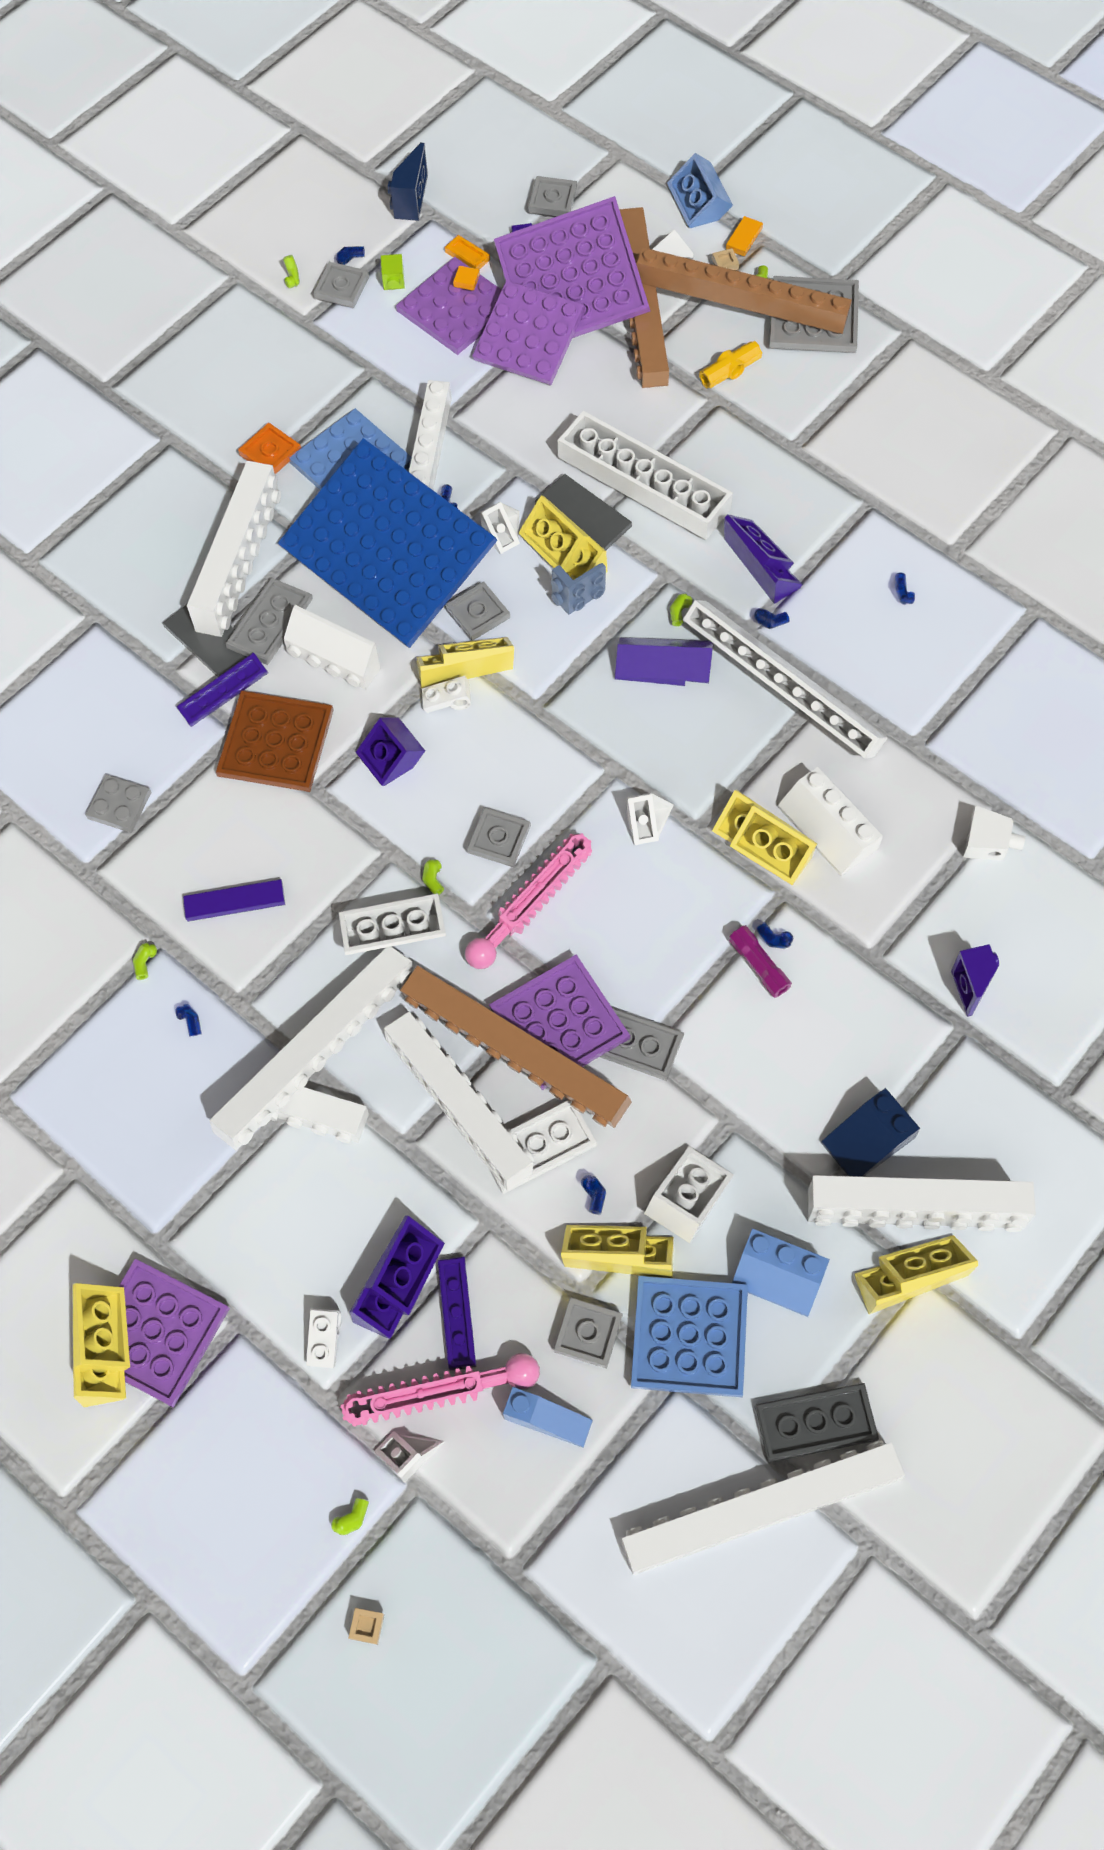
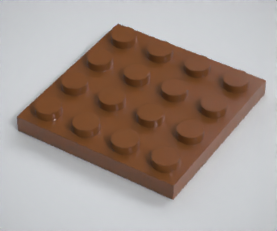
(275, 741)

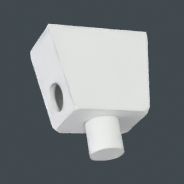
(990, 835)

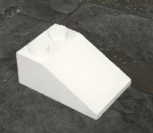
(688, 1194)

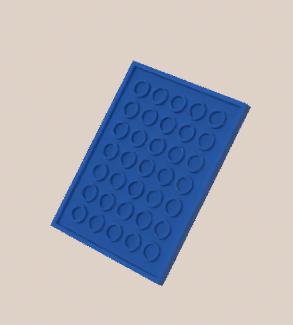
(387, 542)

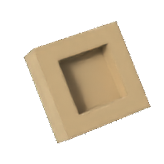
(726, 259)
(366, 1626)

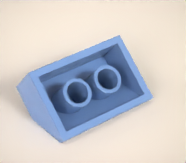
(699, 192)
(780, 1272)

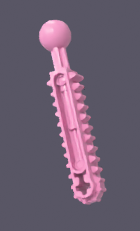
(481, 951)
(520, 1372)

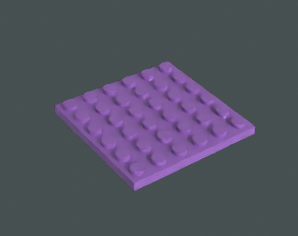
(579, 259)

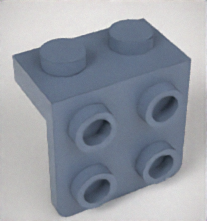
(575, 594)

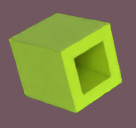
(392, 272)

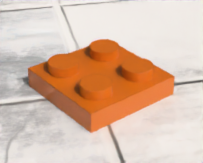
(270, 447)

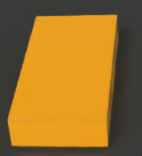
(744, 236)
(467, 252)

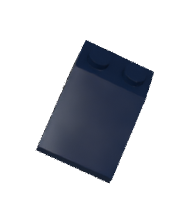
(409, 185)
(871, 1135)

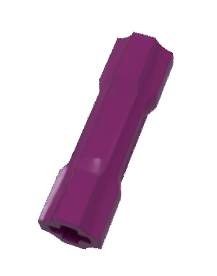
(748, 946)

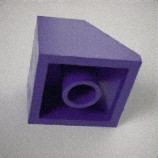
(390, 750)
(973, 975)

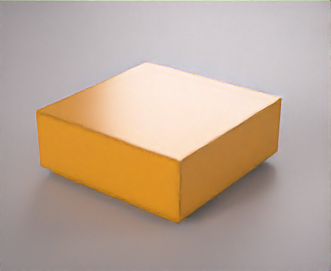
(466, 278)

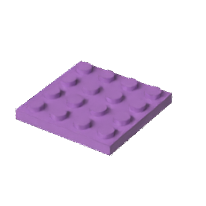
(448, 312)
(528, 332)
(565, 1013)
(166, 1331)

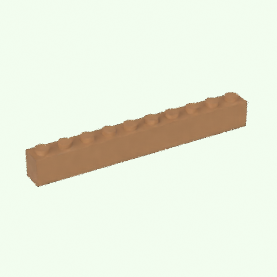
(743, 290)
(647, 327)
(517, 1047)

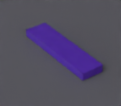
(222, 689)
(234, 900)
(456, 1313)

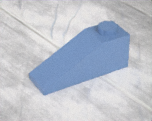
(546, 1417)

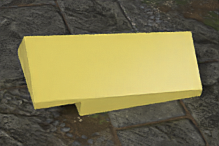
(561, 540)
(467, 660)
(764, 838)
(618, 1250)
(914, 1272)
(99, 1344)

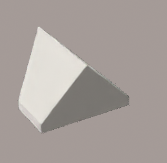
(674, 245)
(503, 524)
(647, 817)
(406, 1453)

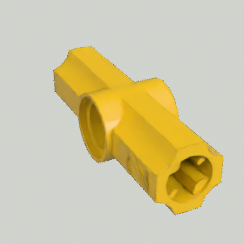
(730, 364)

